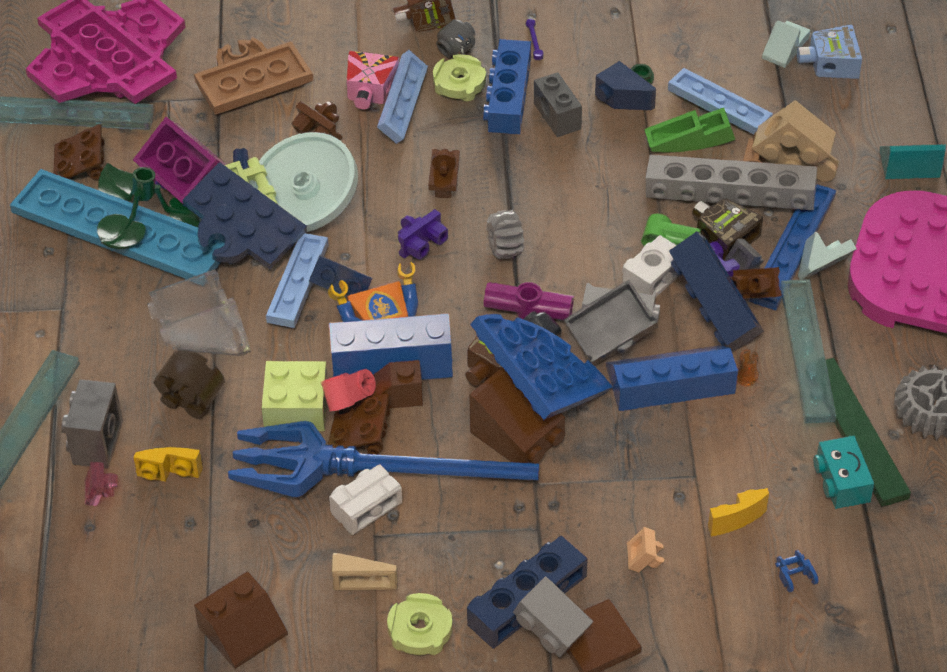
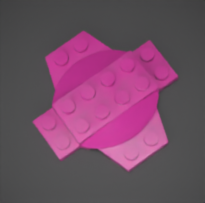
(106, 49)

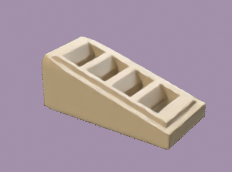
(362, 574)

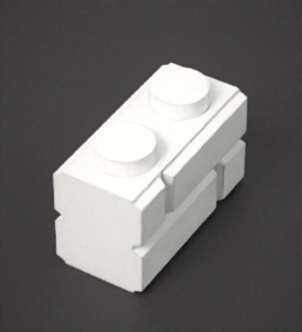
(365, 499)

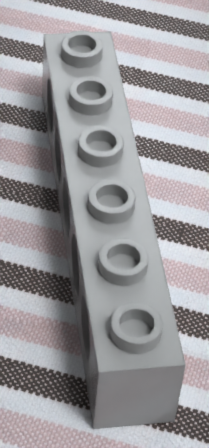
(736, 180)

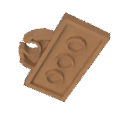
(252, 74)

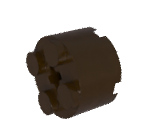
(188, 383)

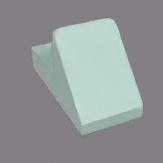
(784, 42)
(819, 257)

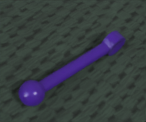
(537, 54)

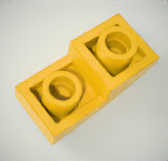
(159, 462)
(748, 508)

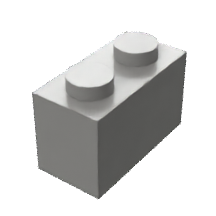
(552, 617)

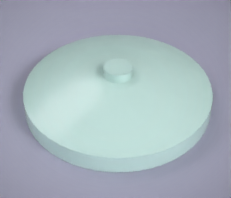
(311, 177)

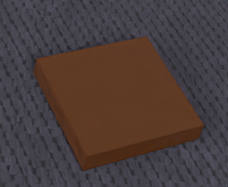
(605, 641)

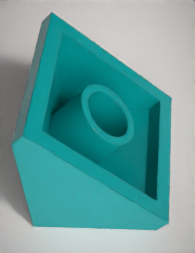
(912, 161)

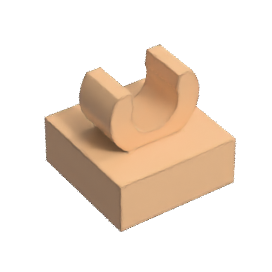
(643, 550)

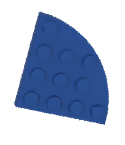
(540, 364)

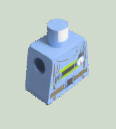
(833, 53)

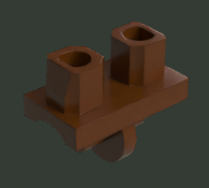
(320, 120)
(444, 172)
(757, 282)

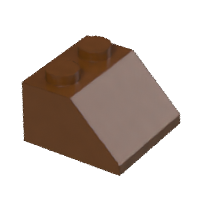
(240, 620)

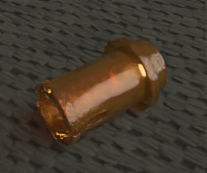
(747, 368)

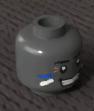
(455, 38)

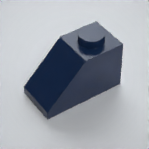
(624, 89)

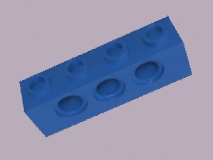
(508, 86)

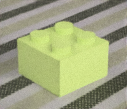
(294, 393)

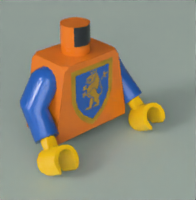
(380, 302)

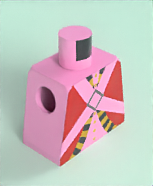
(370, 77)

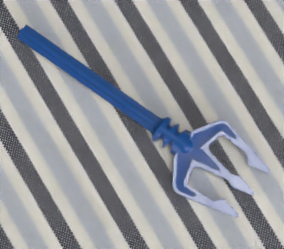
(315, 459)

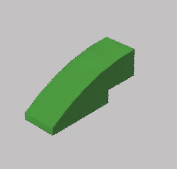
(690, 132)

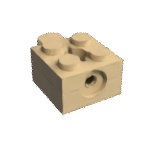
(797, 138)

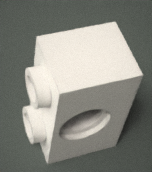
(651, 268)

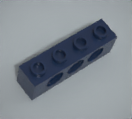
(495, 625)

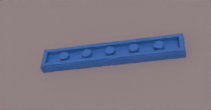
(791, 244)

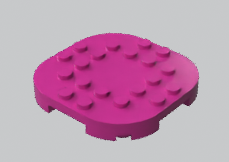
(903, 261)

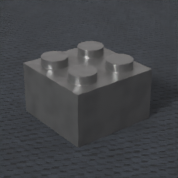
(92, 423)

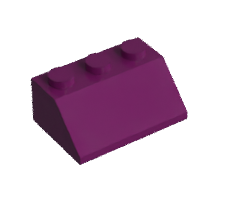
(176, 158)

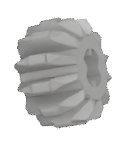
(505, 234)

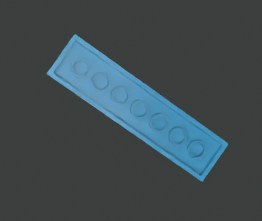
(79, 208)

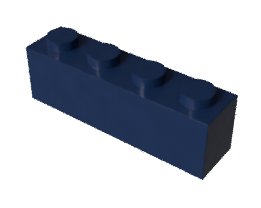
(715, 291)

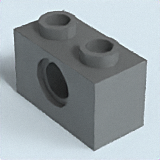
(557, 104)

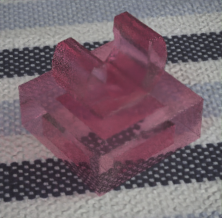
(98, 484)

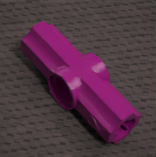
(526, 299)

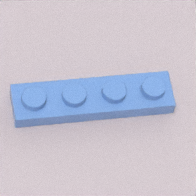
(402, 96)
(713, 97)
(295, 281)

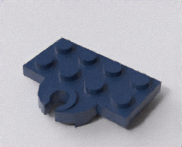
(241, 219)

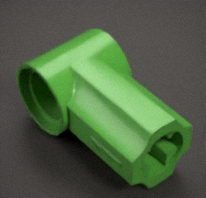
(661, 225)

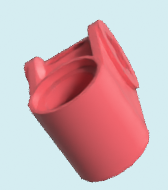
(347, 389)

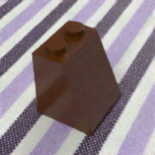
(508, 423)

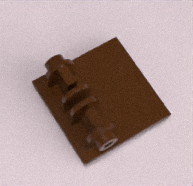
(80, 154)
(362, 424)

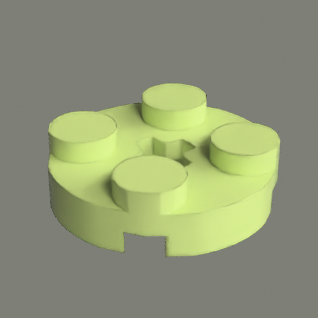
(459, 88)
(419, 640)

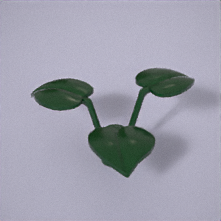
(116, 229)

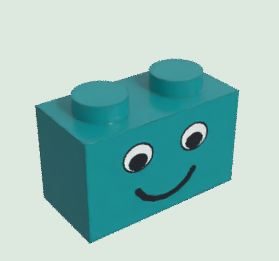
(843, 472)

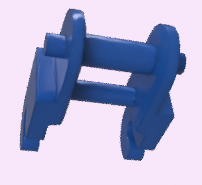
(804, 566)

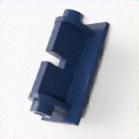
(330, 272)

